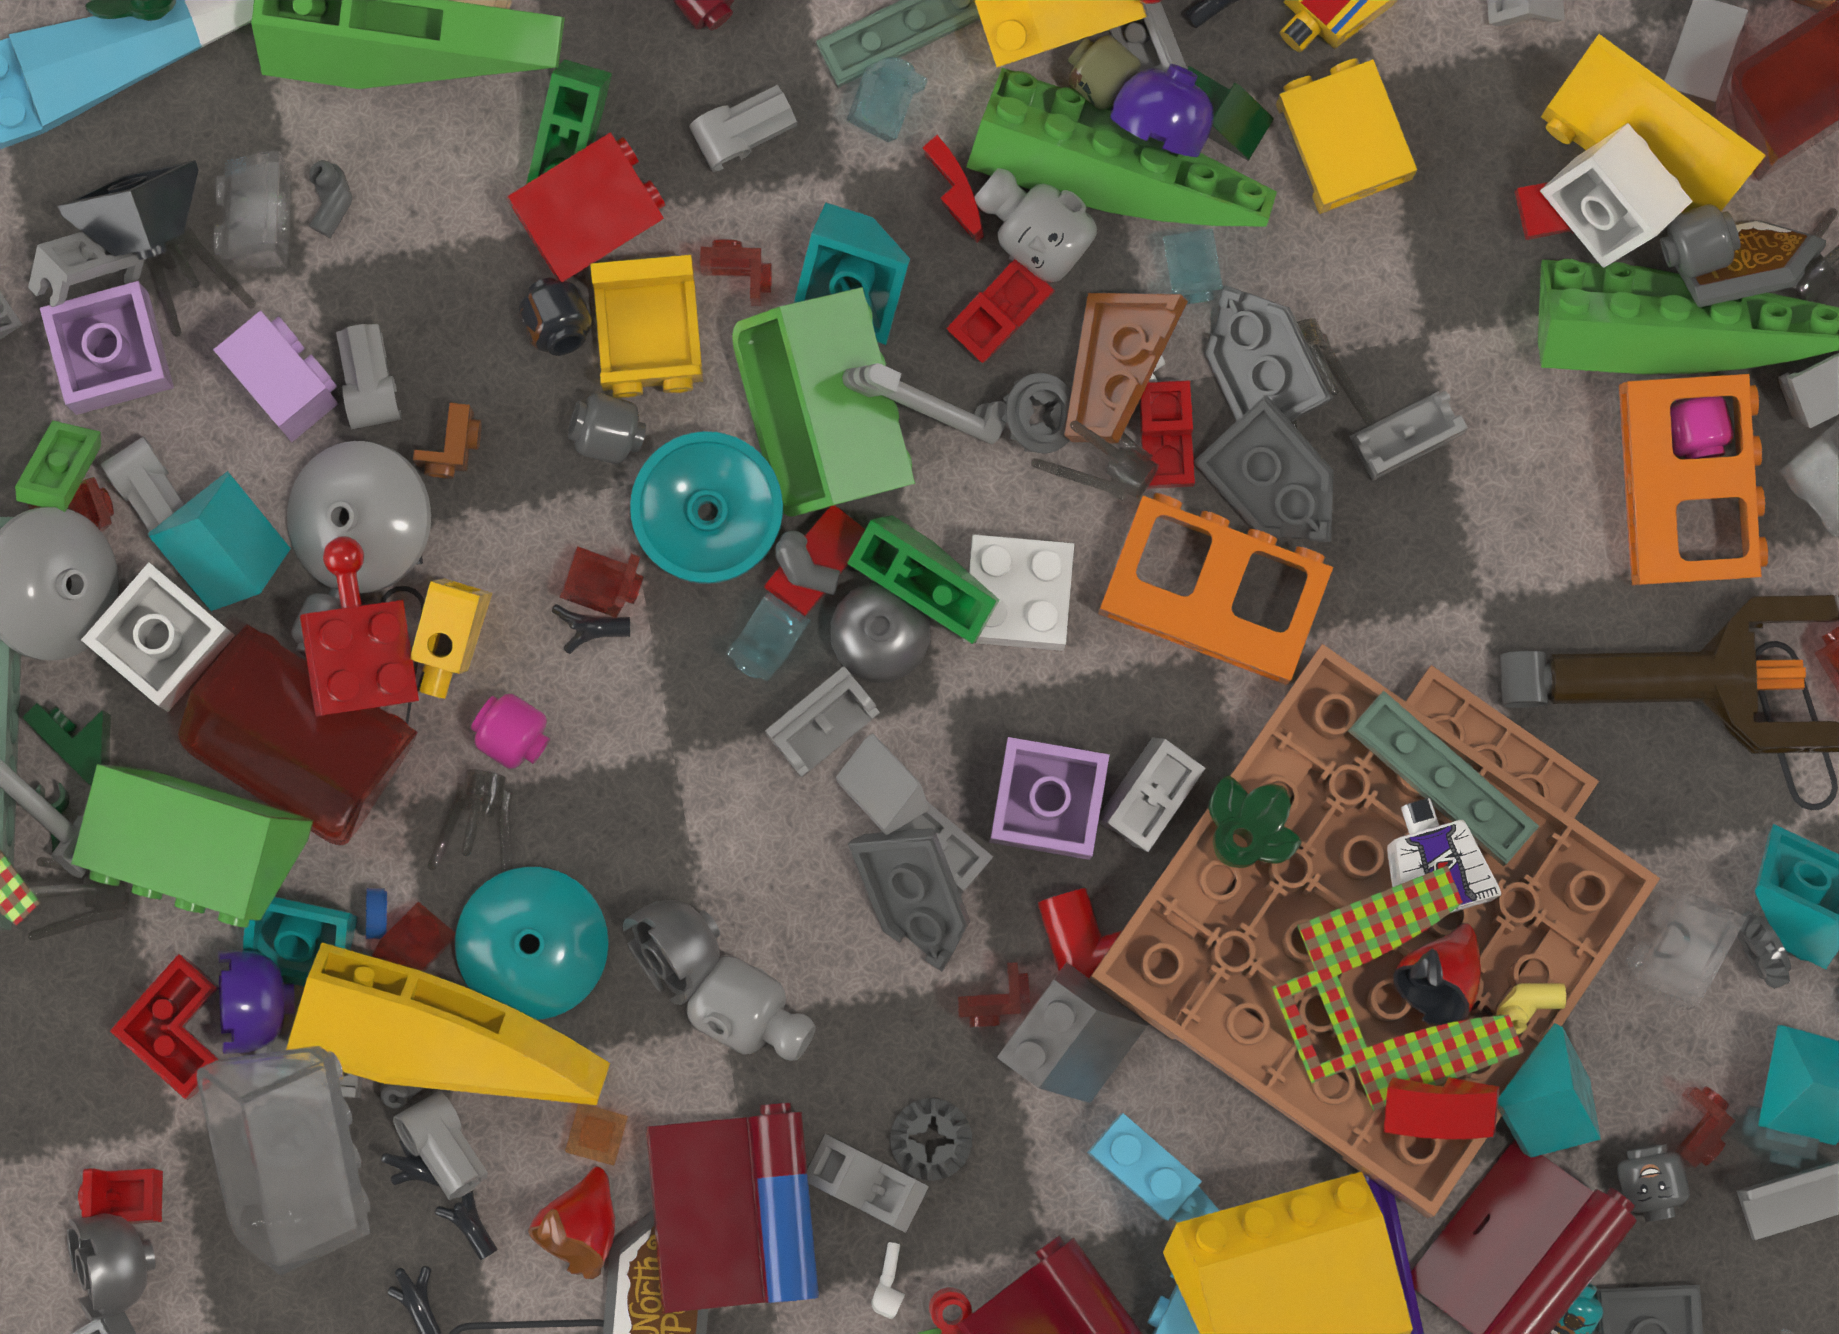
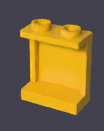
(1346, 134)
(647, 325)

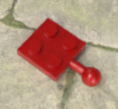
(357, 652)

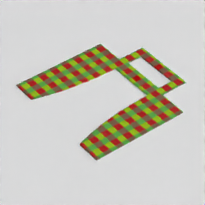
(1359, 935)

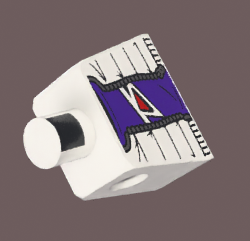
(1436, 846)

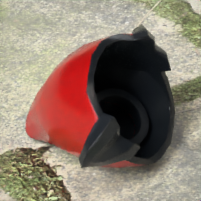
(1442, 976)

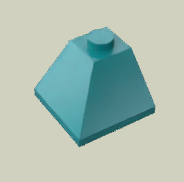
(854, 253)
(1801, 895)

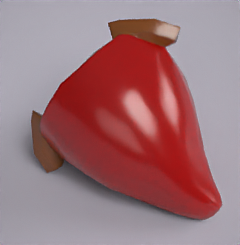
(579, 1225)

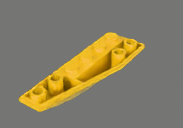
(436, 1034)

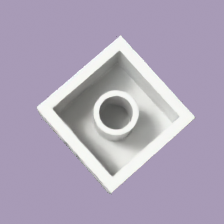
(1616, 195)
(1032, 588)
(158, 637)

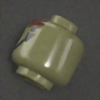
(1101, 70)

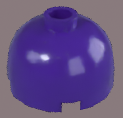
(1166, 108)
(252, 1000)

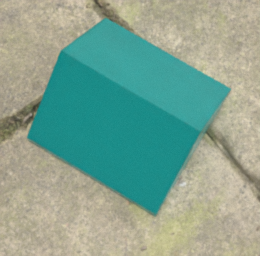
(221, 544)
(293, 934)
(1803, 1086)
(1550, 1099)

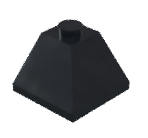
(136, 210)

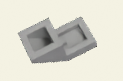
(865, 1183)

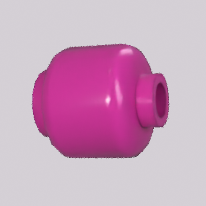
(1700, 427)
(510, 731)

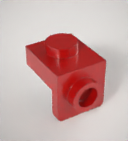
(122, 1193)

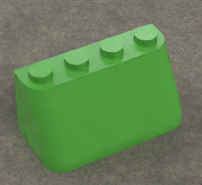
(810, 426)
(187, 842)

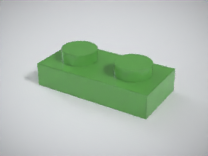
(58, 466)

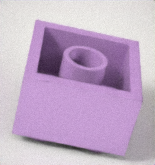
(106, 348)
(269, 367)
(1049, 798)

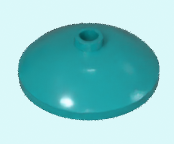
(697, 472)
(559, 915)

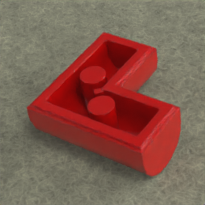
(1074, 931)
(157, 1024)

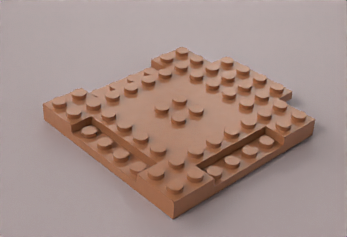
(1221, 936)

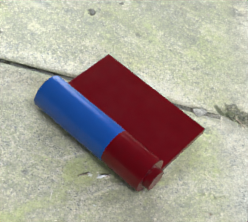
(732, 1211)

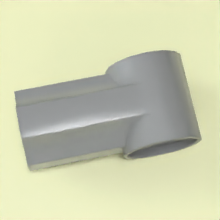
(736, 130)
(368, 387)
(143, 482)
(435, 1134)

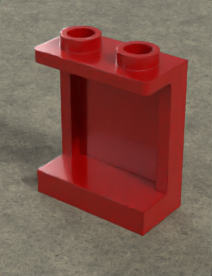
(587, 206)

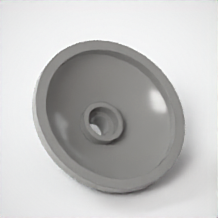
(384, 505)
(35, 561)

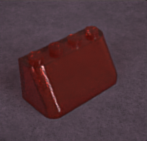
(1789, 91)
(260, 730)

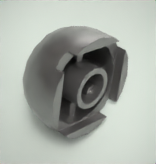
(879, 634)
(674, 945)
(109, 1263)

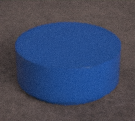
(376, 913)

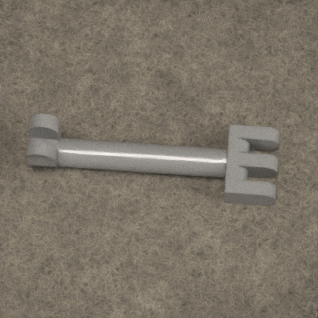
(884, 381)
(47, 816)

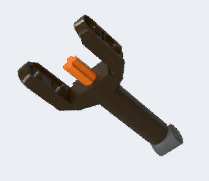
(1719, 675)

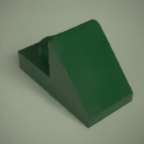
(1237, 116)
(81, 752)

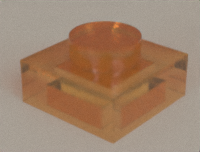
(596, 1134)

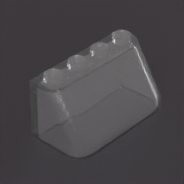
(285, 1154)

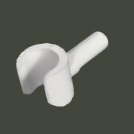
(886, 1299)

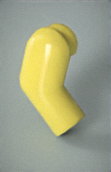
(1527, 998)

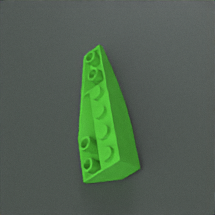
(399, 41)
(1068, 143)
(1650, 324)

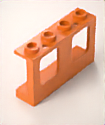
(1660, 480)
(1206, 616)

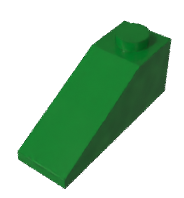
(569, 114)
(924, 576)

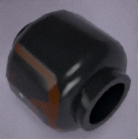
(555, 316)

